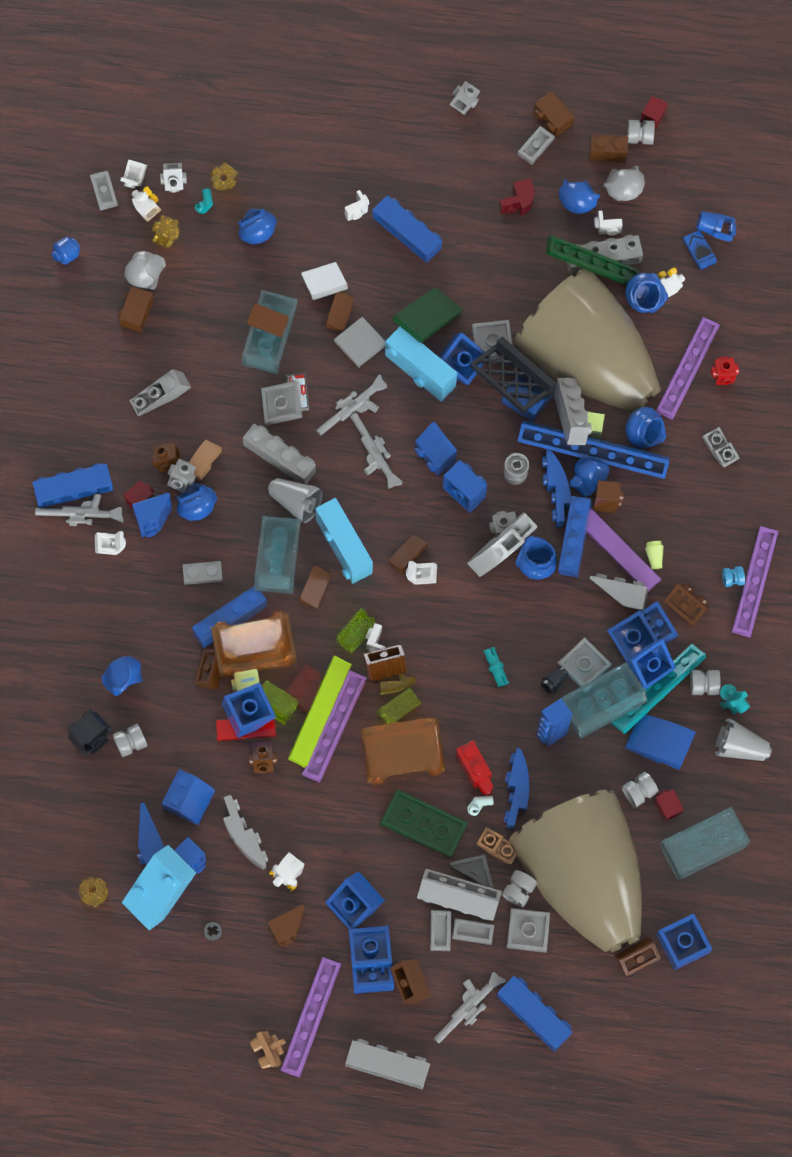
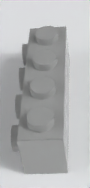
(625, 250)
(571, 411)
(279, 454)
(459, 894)
(387, 1064)

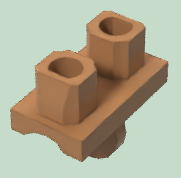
(271, 1047)

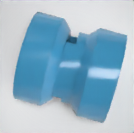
(733, 576)

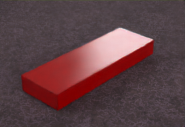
(226, 732)

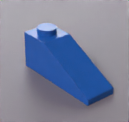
(149, 838)

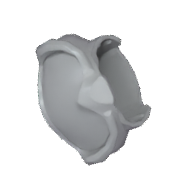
(625, 184)
(144, 270)

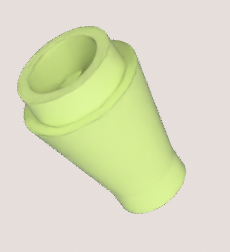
(655, 554)

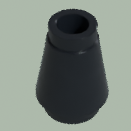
(554, 680)

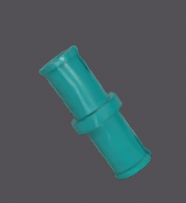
(496, 667)

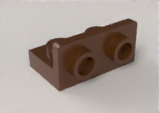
(687, 603)

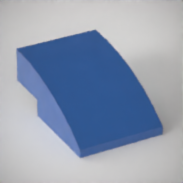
(642, 630)
(660, 741)
(371, 959)

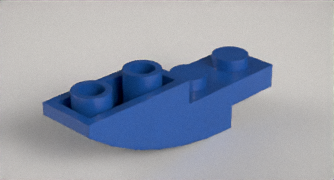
(558, 486)
(519, 782)

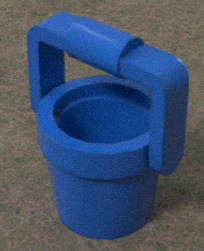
(712, 225)

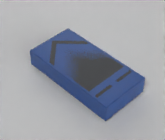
(699, 250)

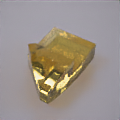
(395, 686)

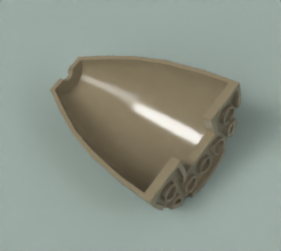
(590, 337)
(586, 867)

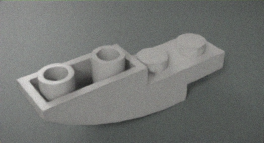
(503, 545)
(245, 840)

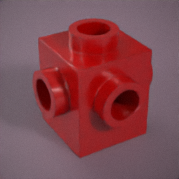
(724, 370)

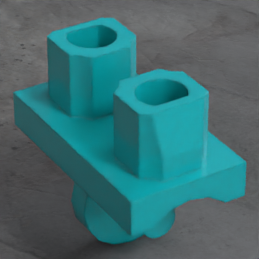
(733, 699)

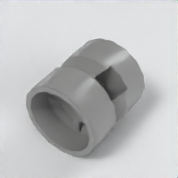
(640, 132)
(516, 468)
(705, 682)
(129, 740)
(640, 789)
(520, 887)

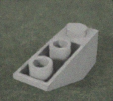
(160, 392)
(627, 594)

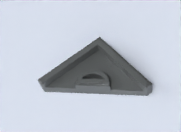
(475, 869)

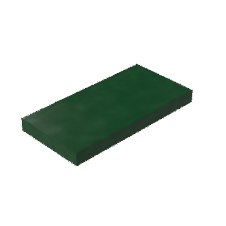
(427, 314)
(423, 823)

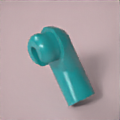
(207, 202)

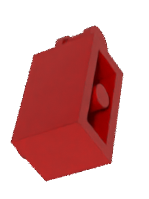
(475, 767)

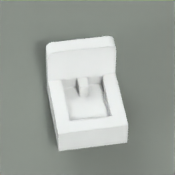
(134, 174)
(358, 208)
(609, 227)
(109, 543)
(421, 573)
(373, 637)

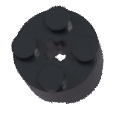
(89, 733)

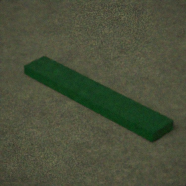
(590, 260)

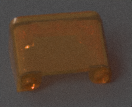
(254, 645)
(402, 749)

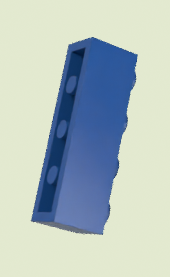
(407, 228)
(72, 485)
(574, 536)
(233, 613)
(554, 723)
(534, 1013)

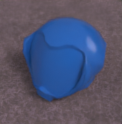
(578, 197)
(256, 226)
(645, 293)
(645, 428)
(196, 502)
(536, 558)
(122, 673)

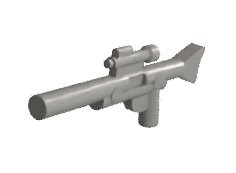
(359, 404)
(375, 450)
(78, 514)
(468, 1009)

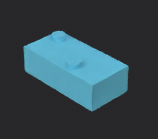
(420, 364)
(344, 541)
(158, 887)

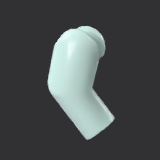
(477, 804)

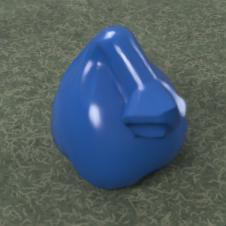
(587, 476)

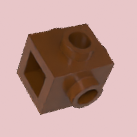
(165, 456)
(262, 757)

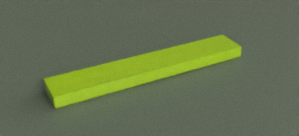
(319, 711)

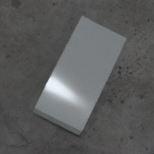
(720, 448)

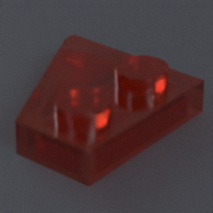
(305, 687)

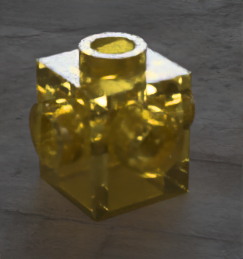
(225, 170)
(165, 231)
(98, 896)

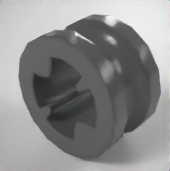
(211, 925)

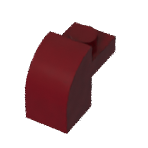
(522, 198)

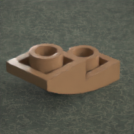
(204, 457)
(497, 846)

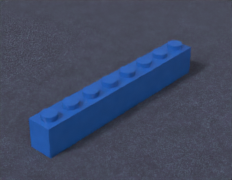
(595, 450)

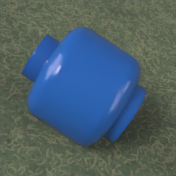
(65, 250)

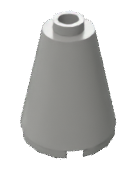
(296, 497)
(741, 743)

